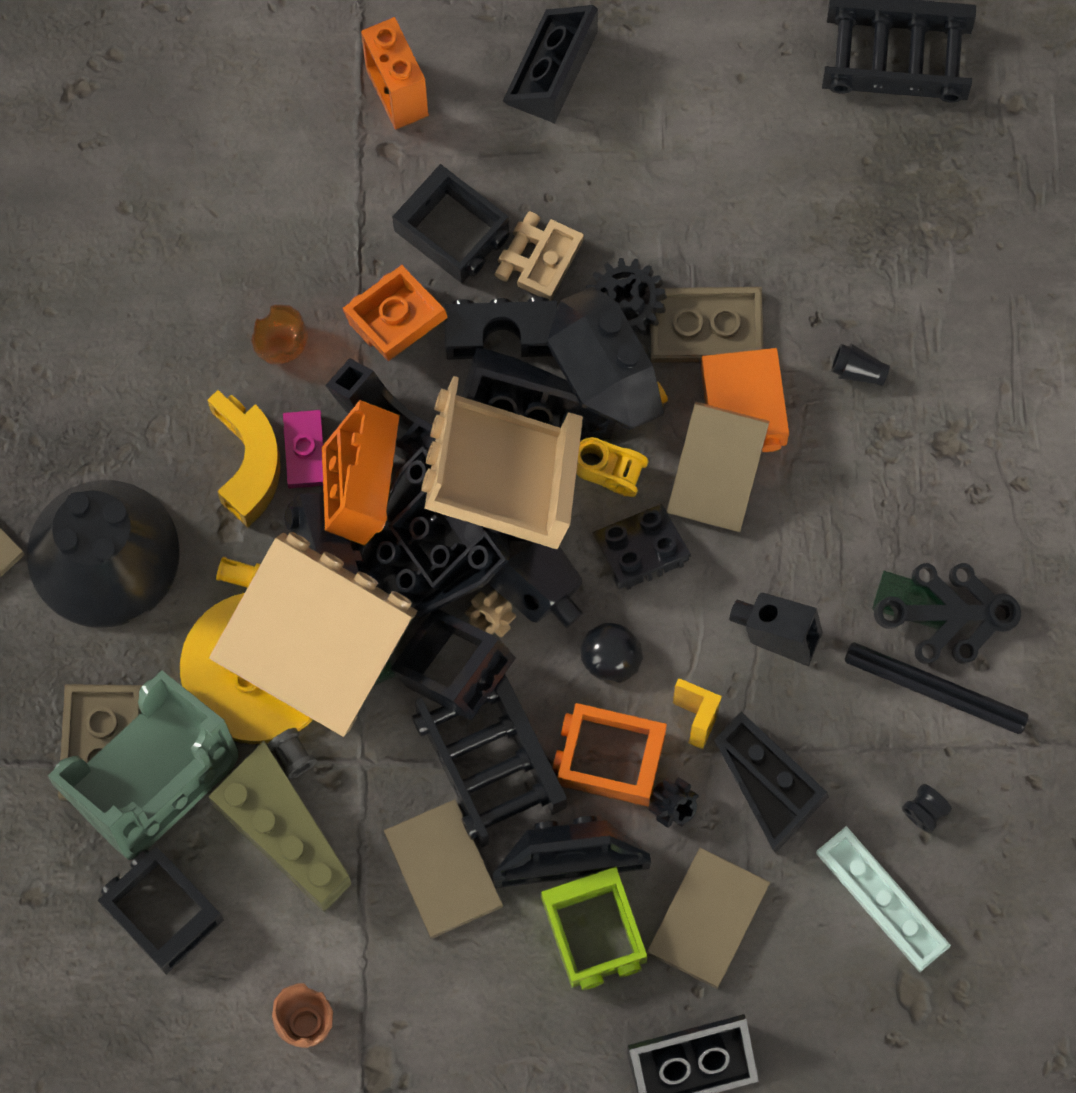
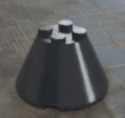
(103, 553)

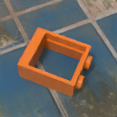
(395, 67)
(636, 794)

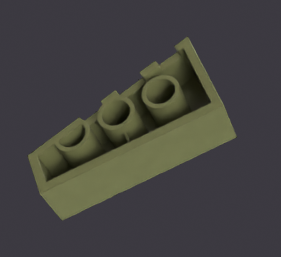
(275, 820)

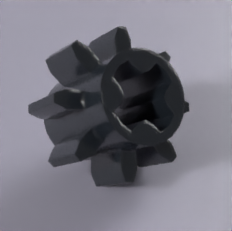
(673, 802)

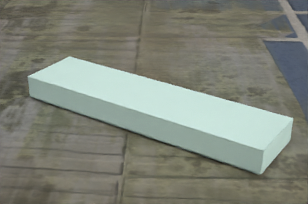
(883, 899)

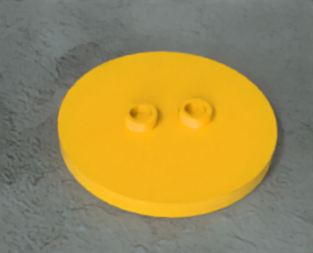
(247, 709)

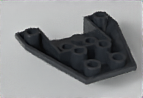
(426, 552)

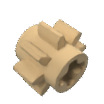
(491, 613)

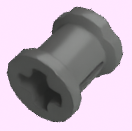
(291, 753)

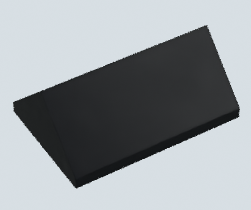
(553, 61)
(695, 1059)

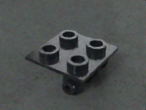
(642, 546)

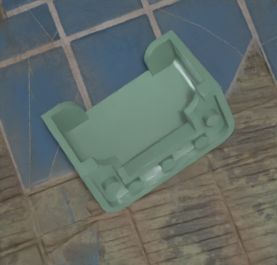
(150, 768)

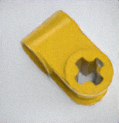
(612, 467)

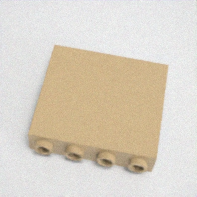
(502, 468)
(313, 632)

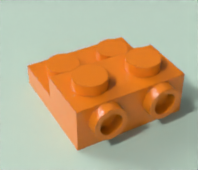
(394, 313)

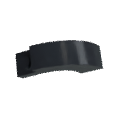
(357, 383)

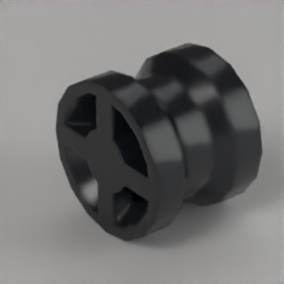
(926, 808)

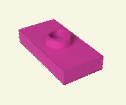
(303, 448)

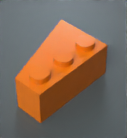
(358, 472)

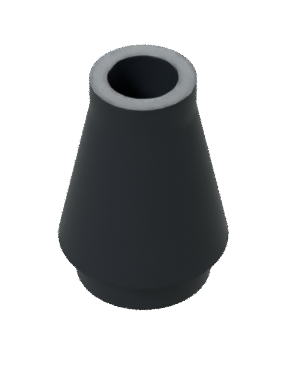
(857, 365)

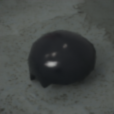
(611, 652)

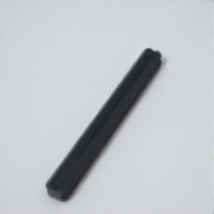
(936, 688)

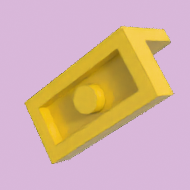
(701, 702)

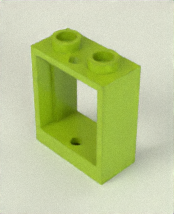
(583, 890)

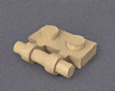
(549, 260)

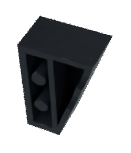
(307, 519)
(770, 780)

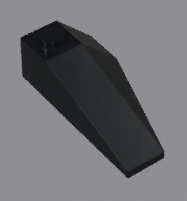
(529, 392)

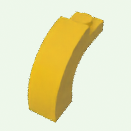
(258, 477)

